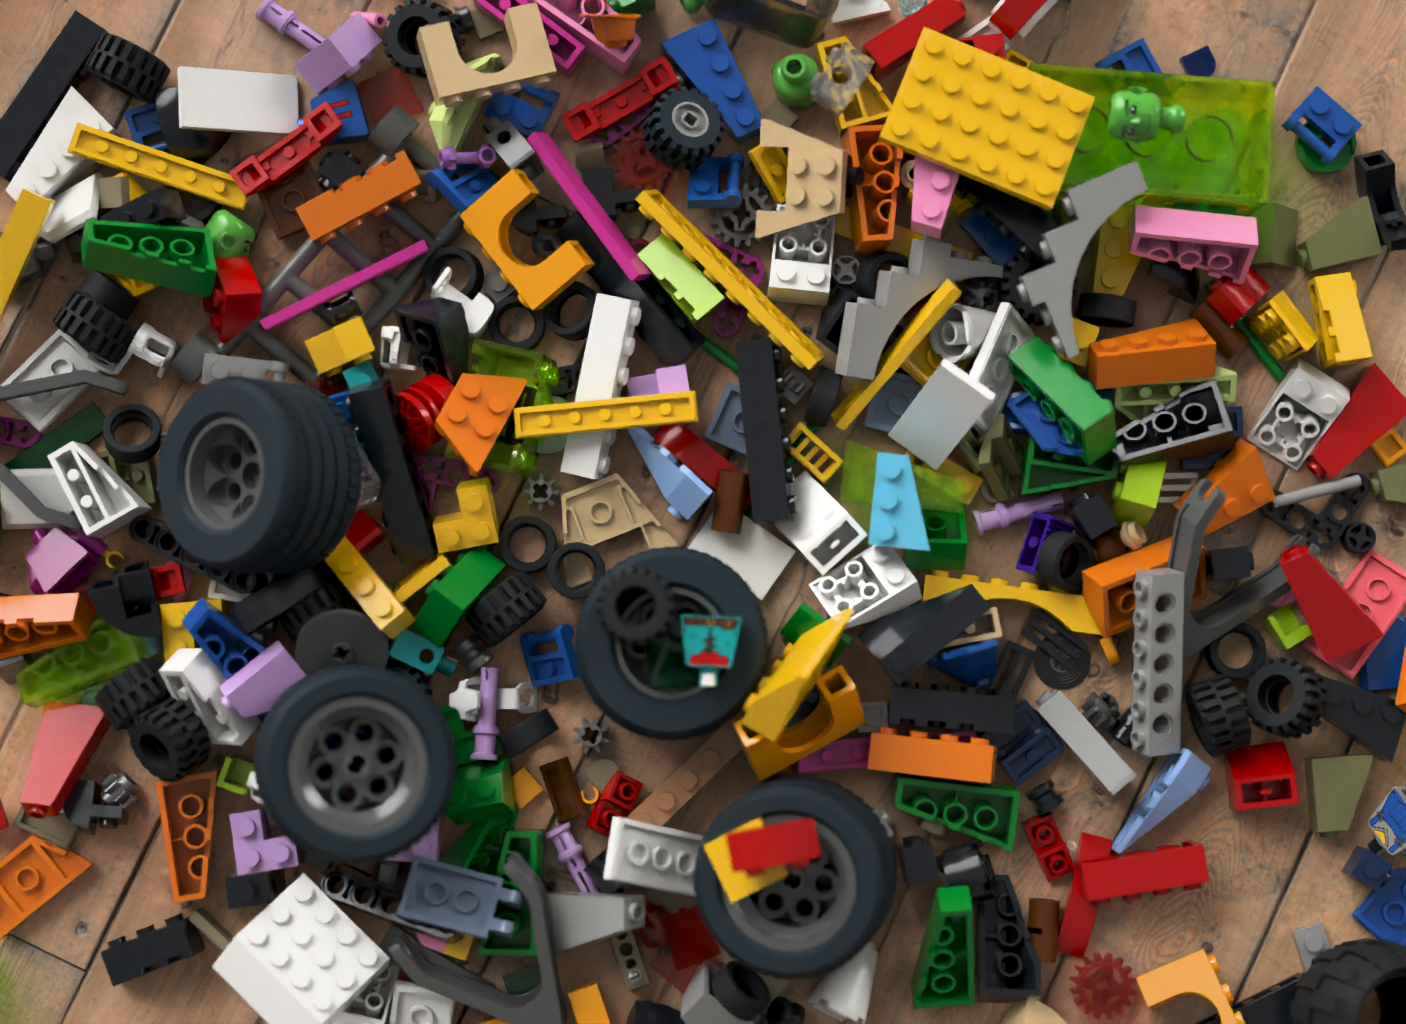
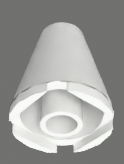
(960, 332)
(848, 989)

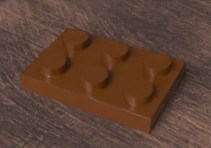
(286, 195)

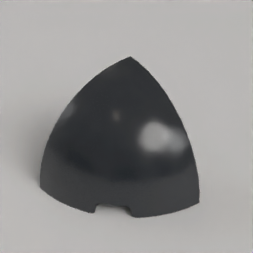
(185, 143)
(1182, 282)
(128, 601)

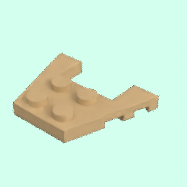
(813, 180)
(603, 512)

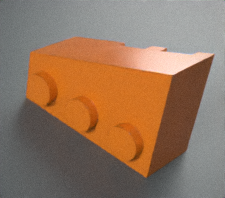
(1242, 479)

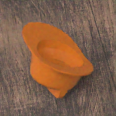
(613, 29)

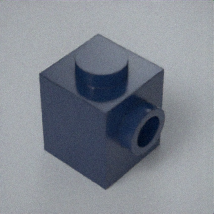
(1367, 868)

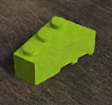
(681, 278)
(1137, 492)

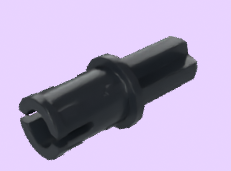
(543, 244)

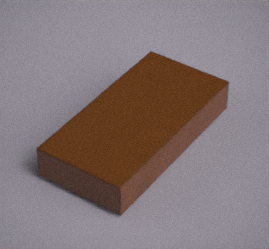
(563, 790)

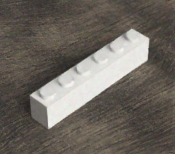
(602, 378)

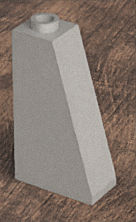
(1083, 742)
(589, 917)

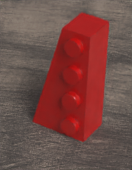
(1143, 872)

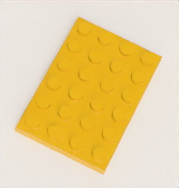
(987, 118)

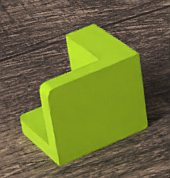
(1285, 628)
(235, 775)

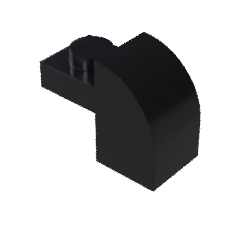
(602, 187)
(530, 217)
(85, 810)

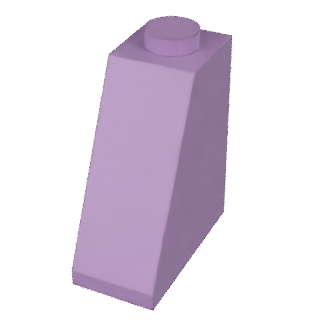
(261, 681)

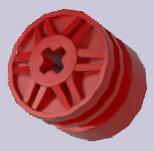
(420, 407)

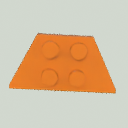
(477, 415)
(33, 877)

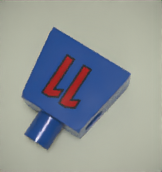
(349, 109)

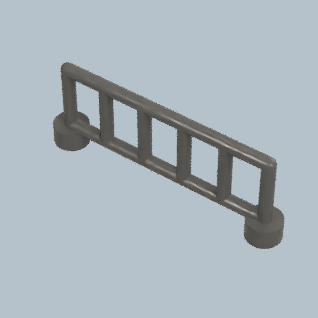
(389, 138)

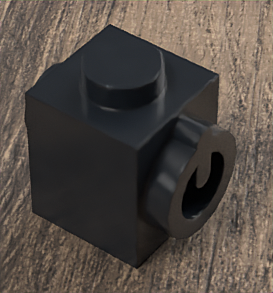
(338, 168)

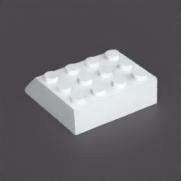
(301, 959)

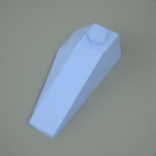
(677, 483)
(1172, 786)

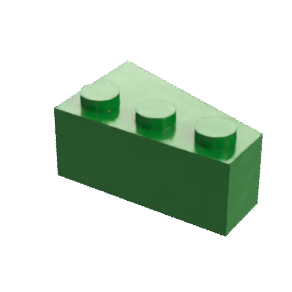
(1056, 471)
(456, 593)

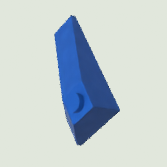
(968, 663)

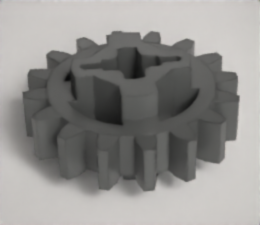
(729, 215)

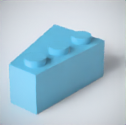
(896, 506)

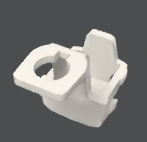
(476, 311)
(144, 337)
(398, 352)
(467, 698)

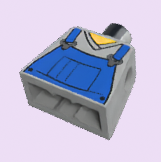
(1390, 824)

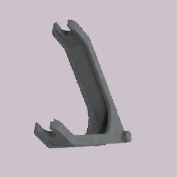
(45, 385)
(1238, 605)
(537, 1006)

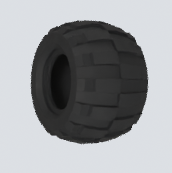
(1344, 978)

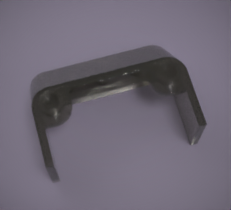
(776, 19)

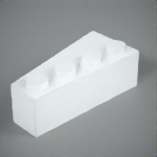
(48, 165)

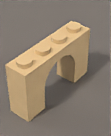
(455, 81)

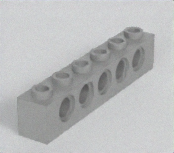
(1164, 676)

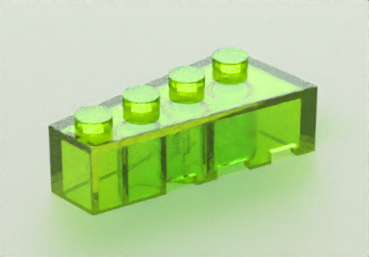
(934, 488)
(79, 665)

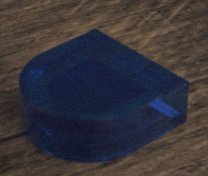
(1199, 62)

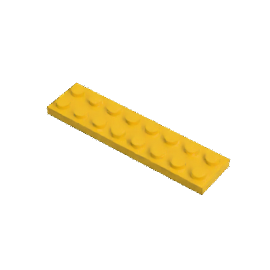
(739, 287)

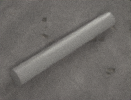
(1316, 491)

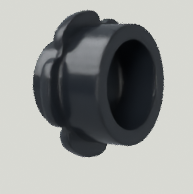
(465, 18)

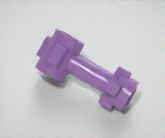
(482, 158)

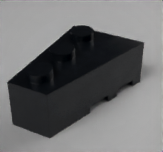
(1365, 717)
(151, 949)

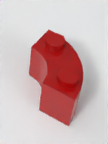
(773, 845)

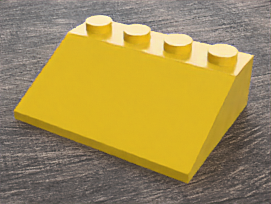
(793, 677)

